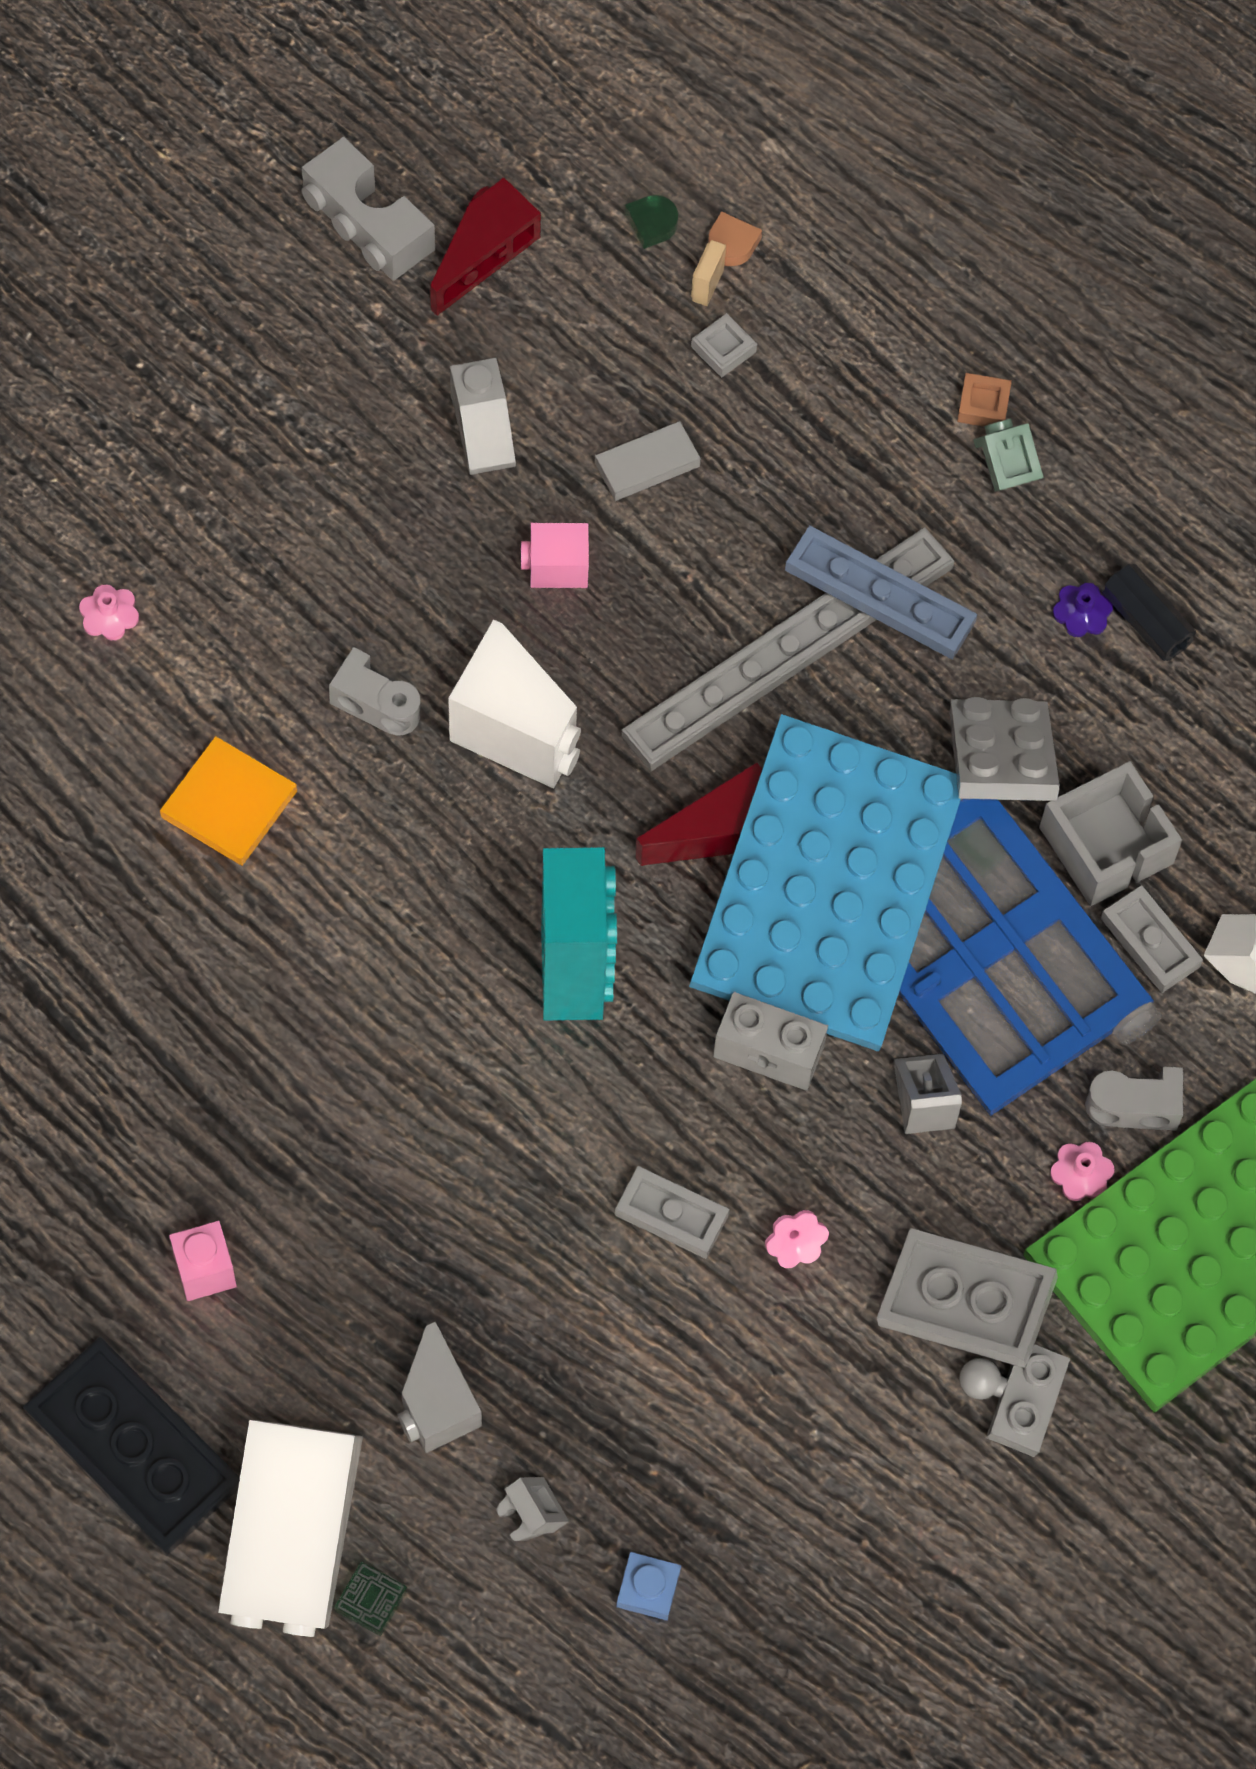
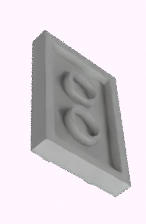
(1003, 749)
(967, 1297)

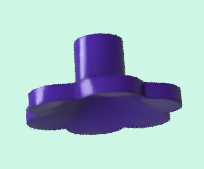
(1082, 610)

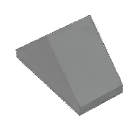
(927, 1093)

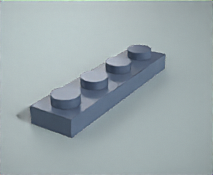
(881, 592)

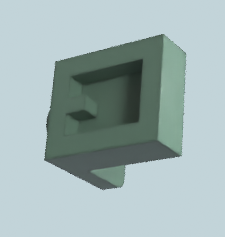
(1009, 454)

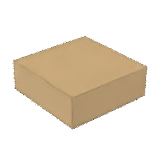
(708, 272)

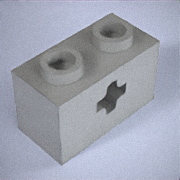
(770, 1041)

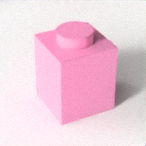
(557, 555)
(203, 1261)

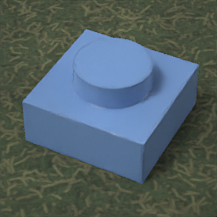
(648, 1586)

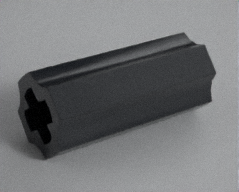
(1149, 612)

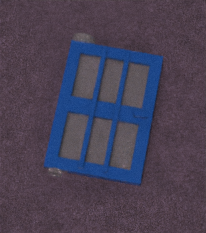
(1013, 965)

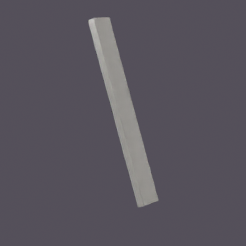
(770, 660)

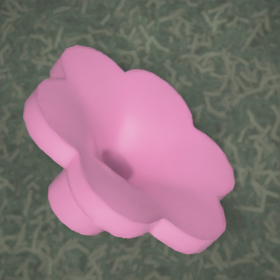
(109, 612)
(1077, 1179)
(796, 1239)

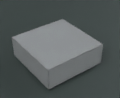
(724, 345)

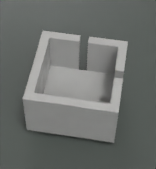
(1101, 834)

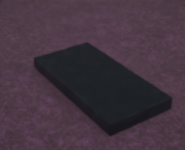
(133, 1446)

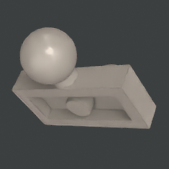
(1024, 1396)

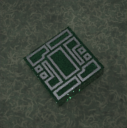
(370, 1599)

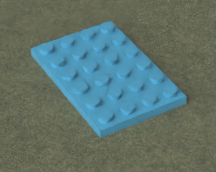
(829, 881)

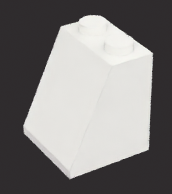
(514, 711)

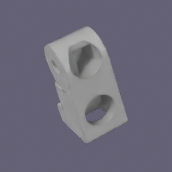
(373, 697)
(1137, 1102)

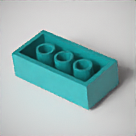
(577, 933)

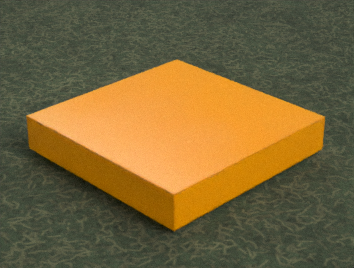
(228, 800)

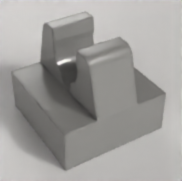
(536, 1507)

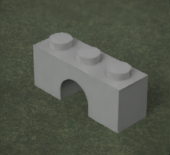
(389, 236)

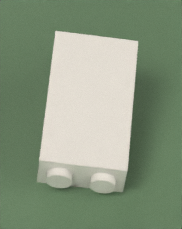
(289, 1526)

